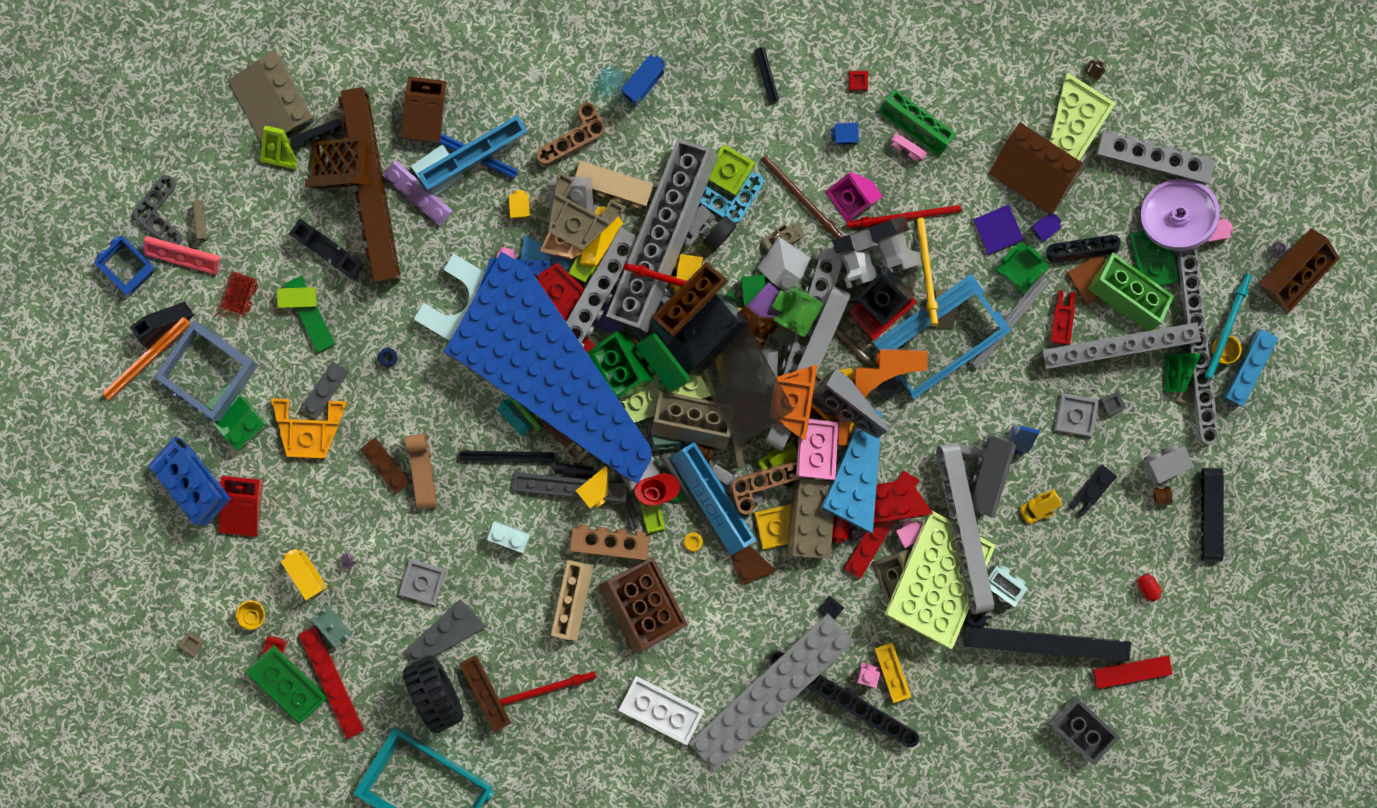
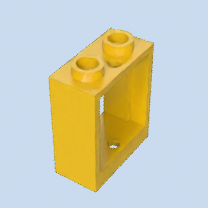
(303, 573)

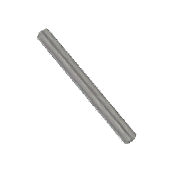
(1013, 318)

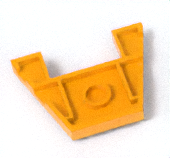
(307, 437)

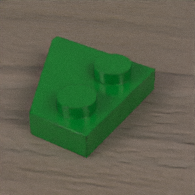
(1179, 371)

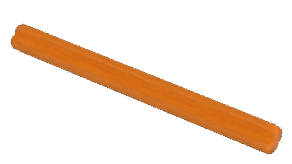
(146, 358)

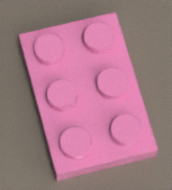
(819, 451)

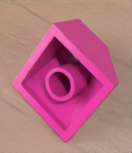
(853, 195)

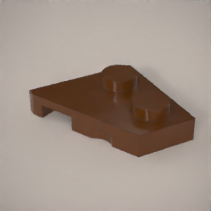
(750, 565)

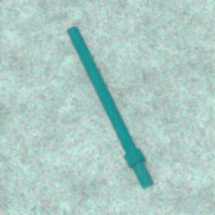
(1241, 293)

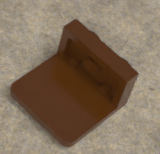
(759, 325)

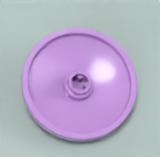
(1180, 214)

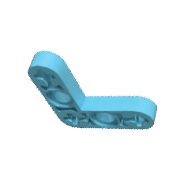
(728, 205)

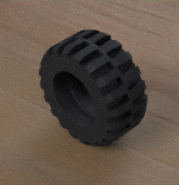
(432, 694)

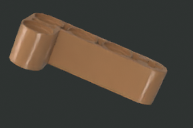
(569, 137)
(421, 471)
(767, 482)

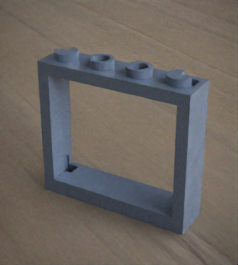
(234, 388)

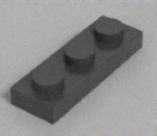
(324, 390)

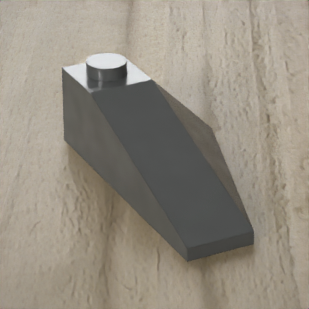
(843, 398)

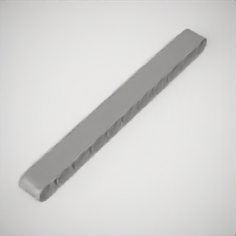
(1188, 313)

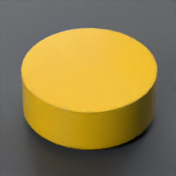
(693, 541)

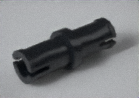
(574, 470)

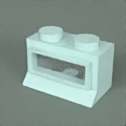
(1005, 585)

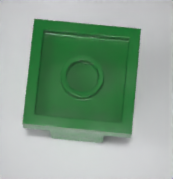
(1022, 267)

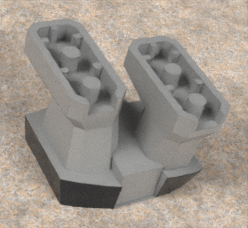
(890, 243)

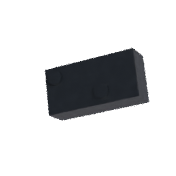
(707, 334)

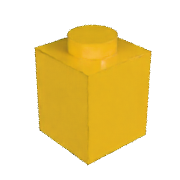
(519, 205)

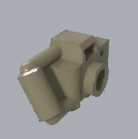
(790, 234)

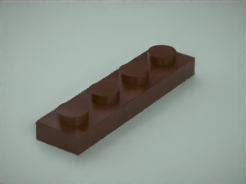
(485, 693)

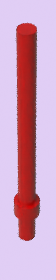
(866, 222)
(642, 271)
(576, 680)

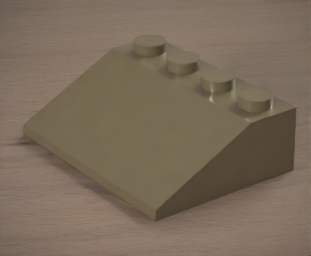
(271, 96)

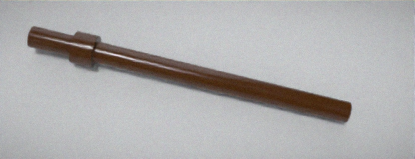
(828, 225)

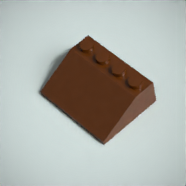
(1036, 168)
(643, 605)

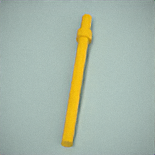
(931, 305)

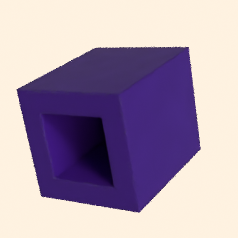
(1046, 227)

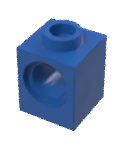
(845, 133)

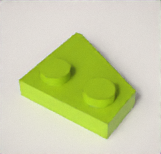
(277, 149)

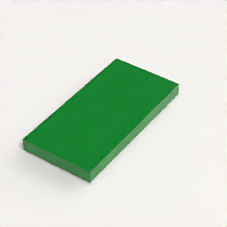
(286, 684)

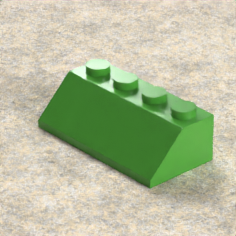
(1131, 292)

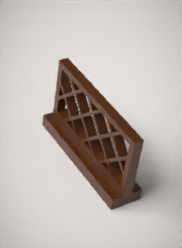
(338, 178)

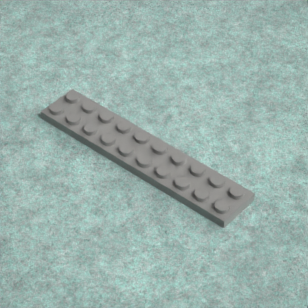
(771, 691)

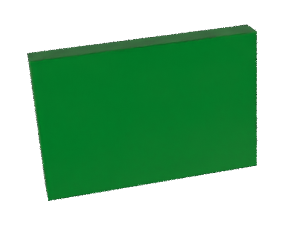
(1153, 260)

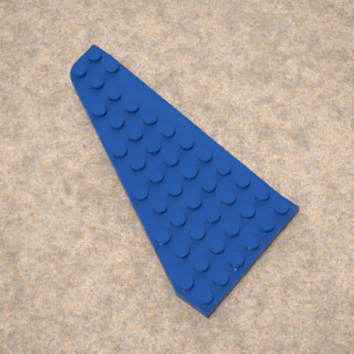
(532, 355)

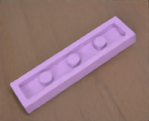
(417, 193)

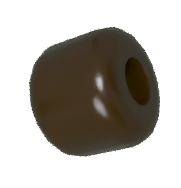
(1094, 69)

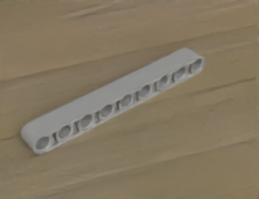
(814, 351)
(965, 528)

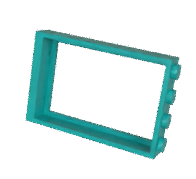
(363, 789)

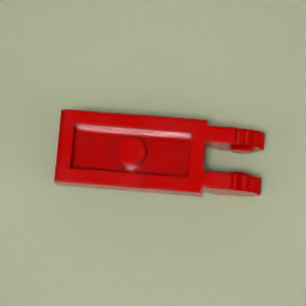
(1063, 320)

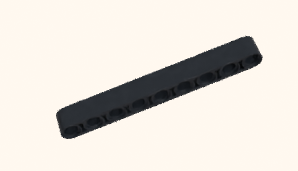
(1047, 643)
(850, 705)

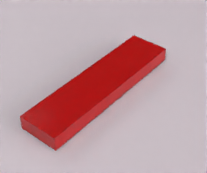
(1132, 671)

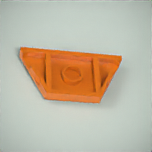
(799, 391)

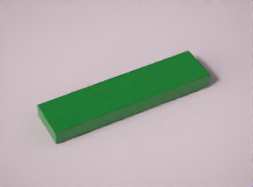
(312, 320)

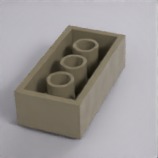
(809, 524)

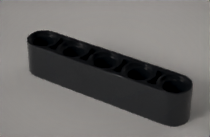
(1213, 514)

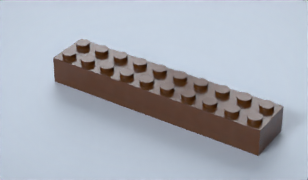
(371, 197)

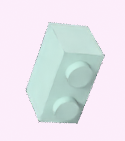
(509, 537)

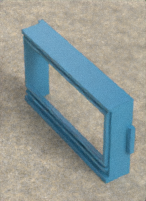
(921, 320)

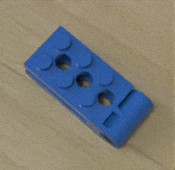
(189, 482)

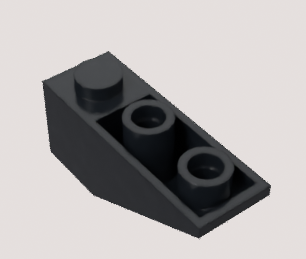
(155, 325)

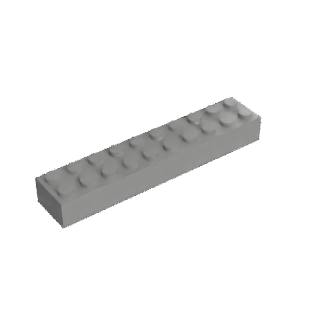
(663, 233)

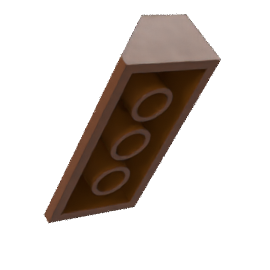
(1299, 270)
(689, 299)

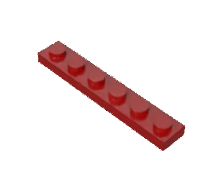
(871, 542)
(331, 682)

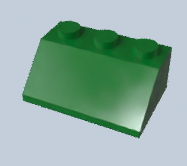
(661, 362)
(620, 364)

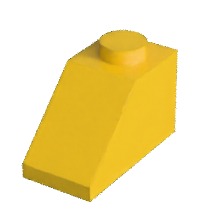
(595, 489)

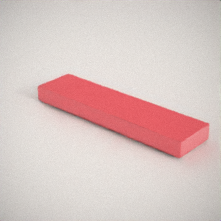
(181, 255)

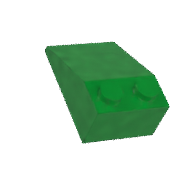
(240, 422)

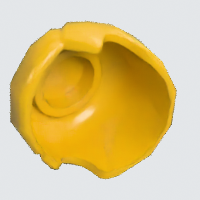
(1231, 351)
(248, 619)

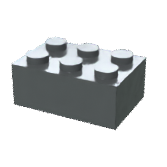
(1084, 730)

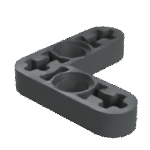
(152, 214)

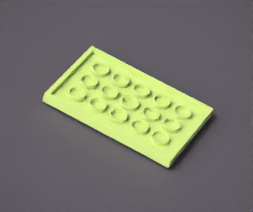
(931, 587)

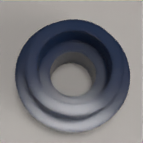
(381, 357)

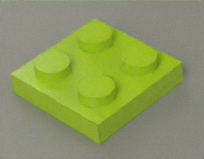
(731, 170)

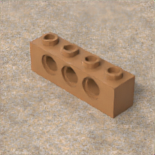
(579, 543)

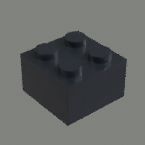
(885, 296)

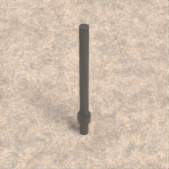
(673, 471)

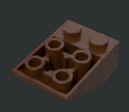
(424, 109)

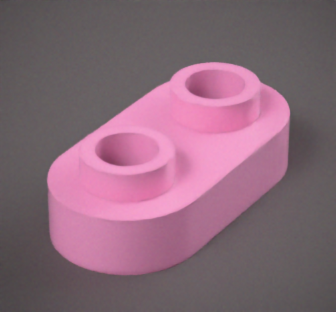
(914, 151)

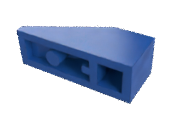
(1023, 438)

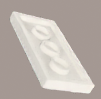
(661, 710)

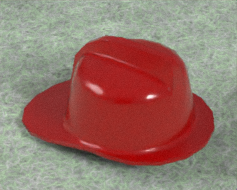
(657, 489)

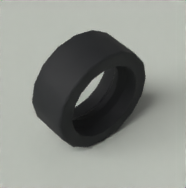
(719, 233)

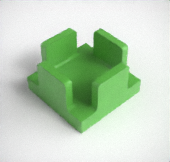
(796, 310)

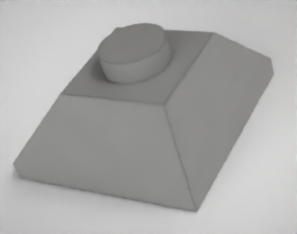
(784, 264)

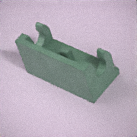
(331, 626)

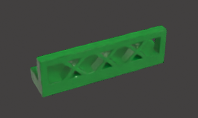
(915, 125)

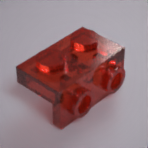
(238, 293)

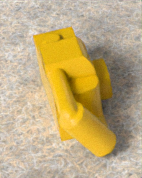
(1041, 506)

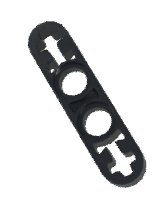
(1084, 251)

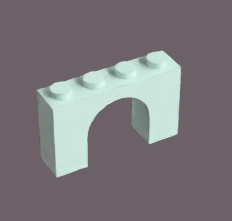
(447, 324)

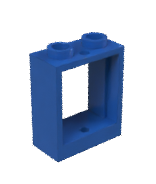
(644, 79)
(139, 279)

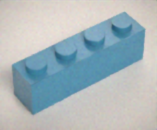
(1250, 368)

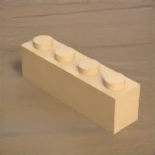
(616, 185)
(572, 600)

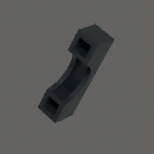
(326, 249)

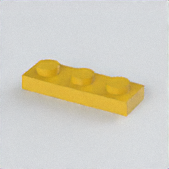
(892, 672)

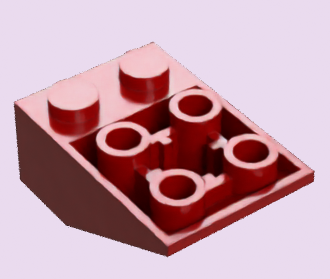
(243, 510)

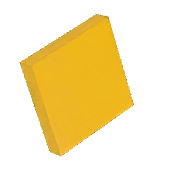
(773, 526)

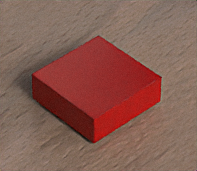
(858, 80)

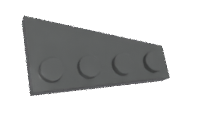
(447, 631)

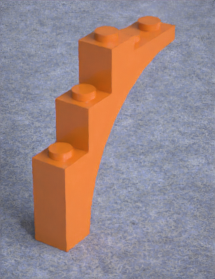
(892, 363)

